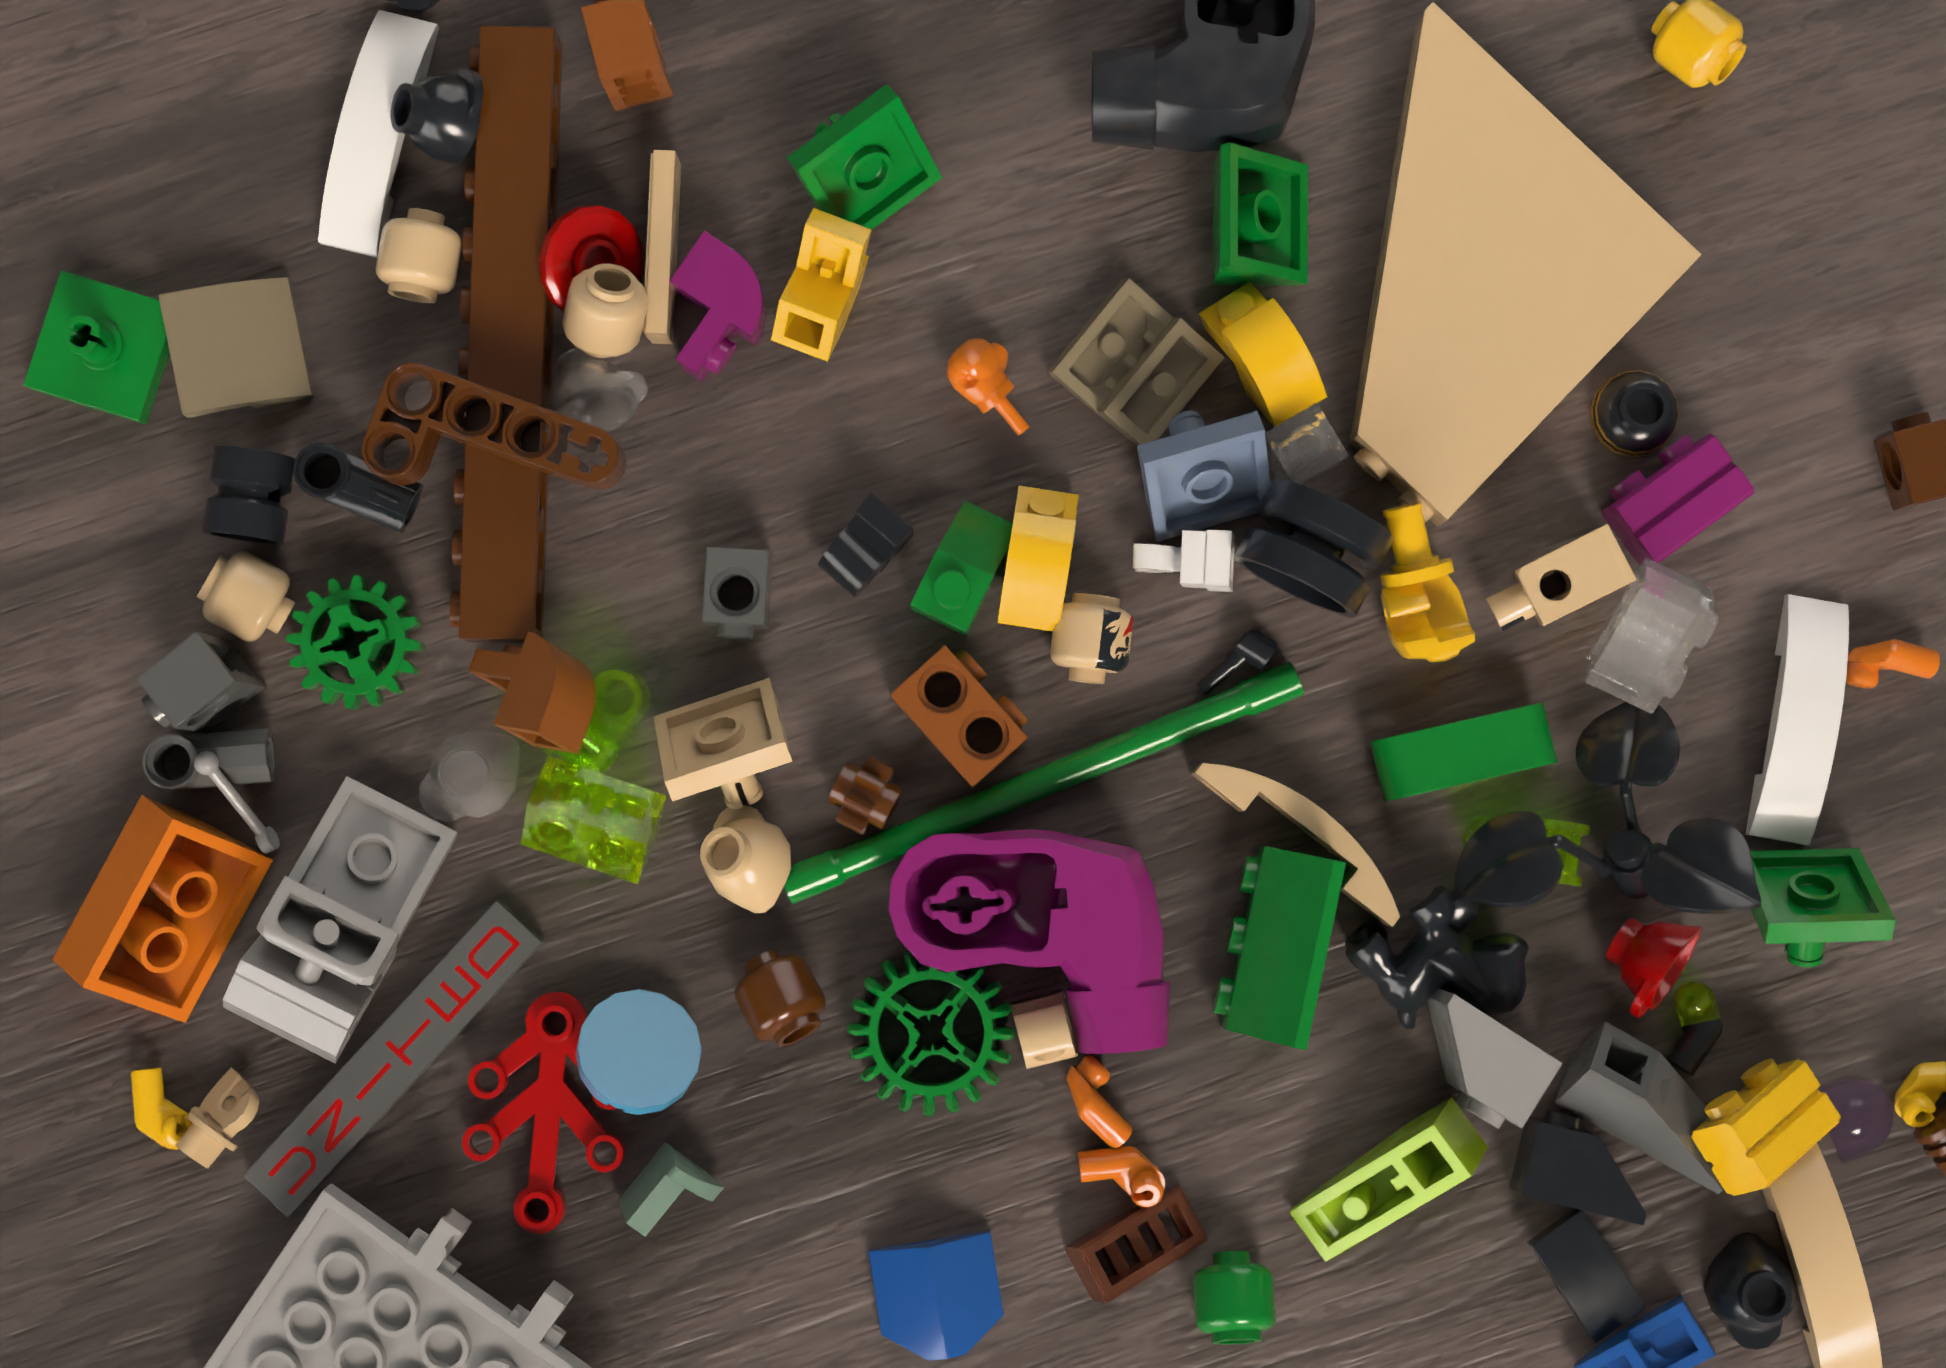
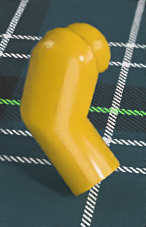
(1920, 1092)
(153, 1112)

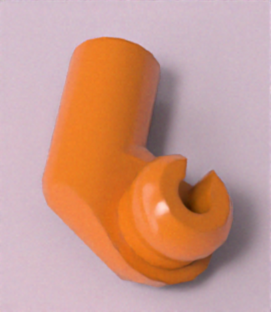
(1892, 654)

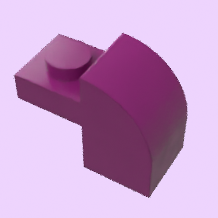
(730, 294)

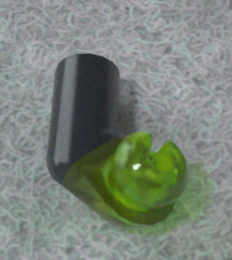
(1699, 1023)

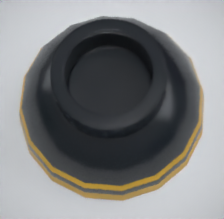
(1634, 413)

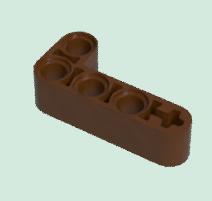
(499, 437)

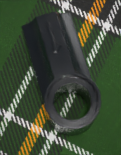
(358, 488)

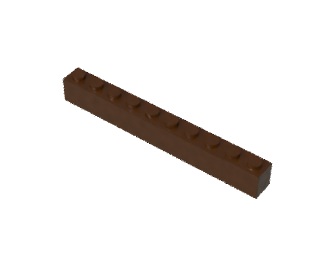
(508, 331)

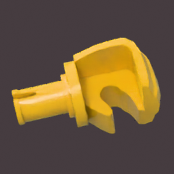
(1418, 595)

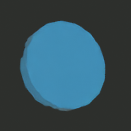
(638, 1051)

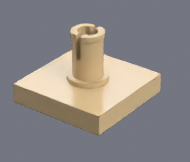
(723, 743)

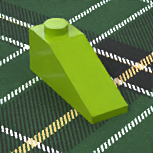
(1391, 1179)

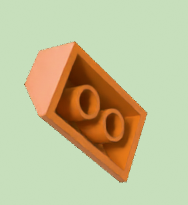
(161, 910)

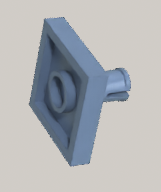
(1204, 473)

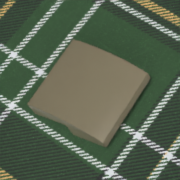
(236, 346)
(1135, 363)

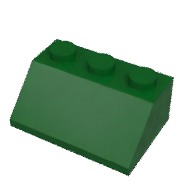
(1279, 945)

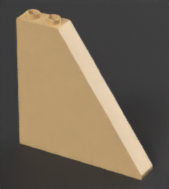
(1495, 274)

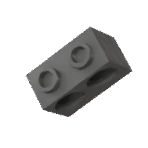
(199, 684)

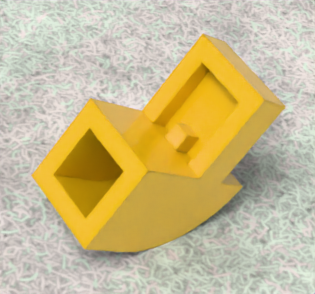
(822, 285)
(1266, 353)
(1038, 558)

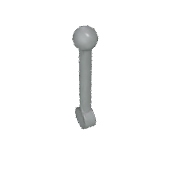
(266, 837)

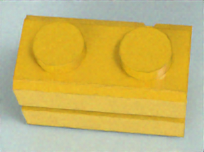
(1765, 1125)

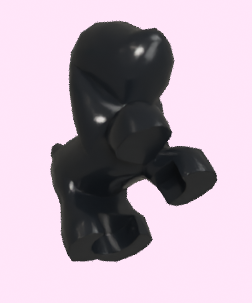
(1480, 971)

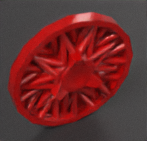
(586, 239)

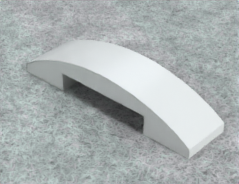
(365, 143)
(1803, 720)

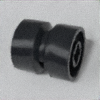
(248, 495)

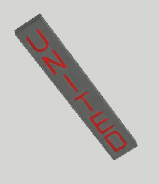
(393, 1058)

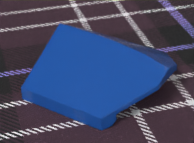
(937, 1293)

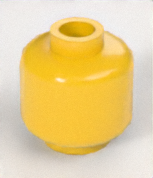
(1698, 42)

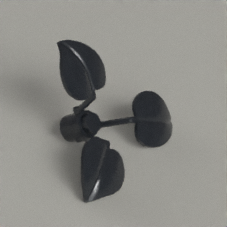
(1697, 871)

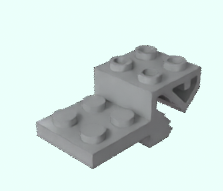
(338, 920)

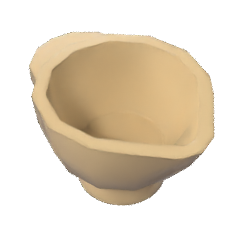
(746, 859)

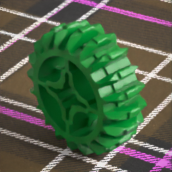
(898, 1073)

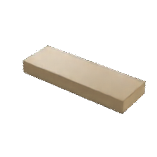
(662, 245)

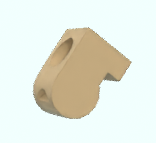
(1044, 1030)

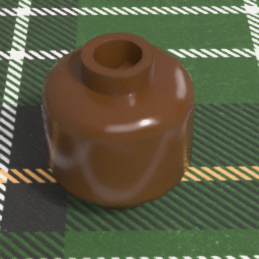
(780, 998)

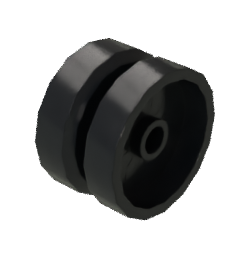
(1314, 547)

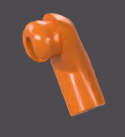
(1092, 1106)
(1128, 1169)

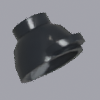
(440, 113)
(1750, 1290)

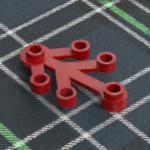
(549, 1100)

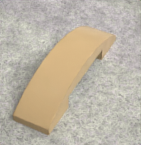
(1360, 883)
(1825, 1266)

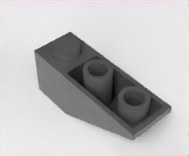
(1637, 1099)

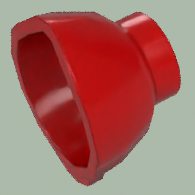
(1651, 959)

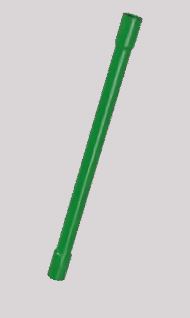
(1246, 698)

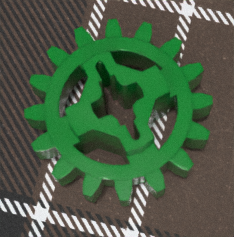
(344, 618)

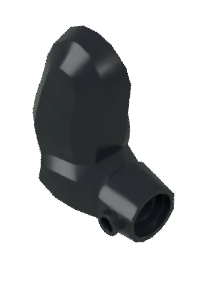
(1215, 85)

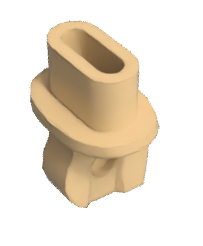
(219, 1118)

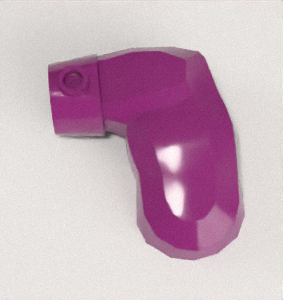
(1044, 904)

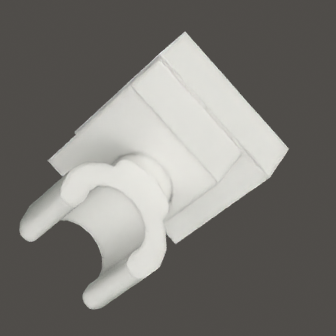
(1202, 560)

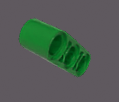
(1463, 752)

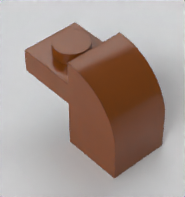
(545, 690)

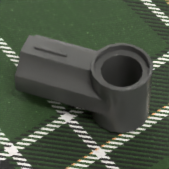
(242, 757)

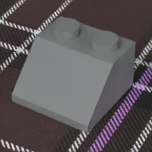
(1488, 1063)

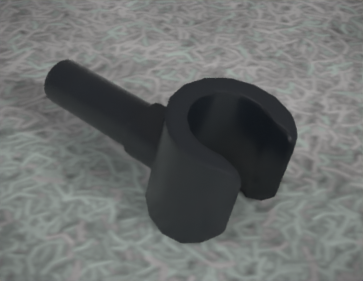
(1253, 648)

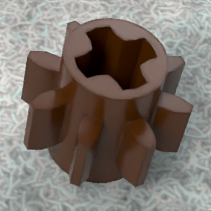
(865, 795)

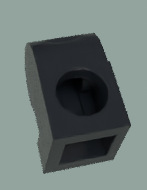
(865, 545)

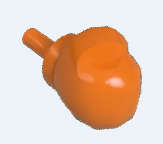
(979, 376)

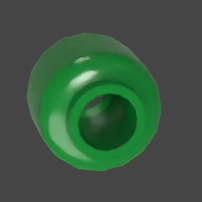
(1234, 1299)

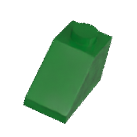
(963, 569)

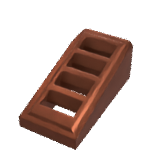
(1125, 1277)

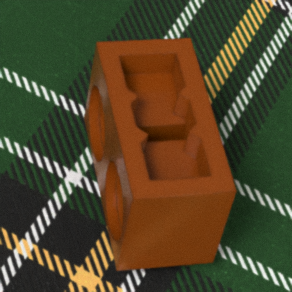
(627, 52)
(948, 725)

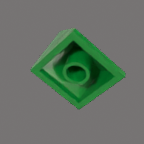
(1259, 218)

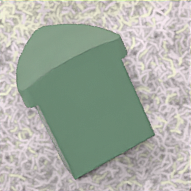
(660, 1185)

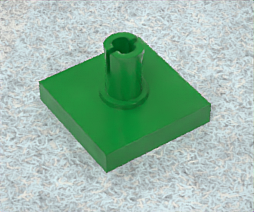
(866, 161)
(100, 348)
(1818, 900)

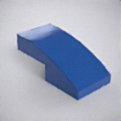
(1658, 1340)

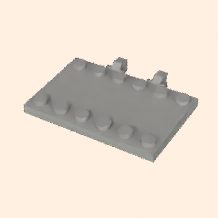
(373, 1298)

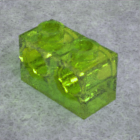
(592, 819)

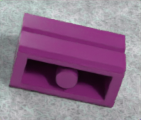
(1676, 500)

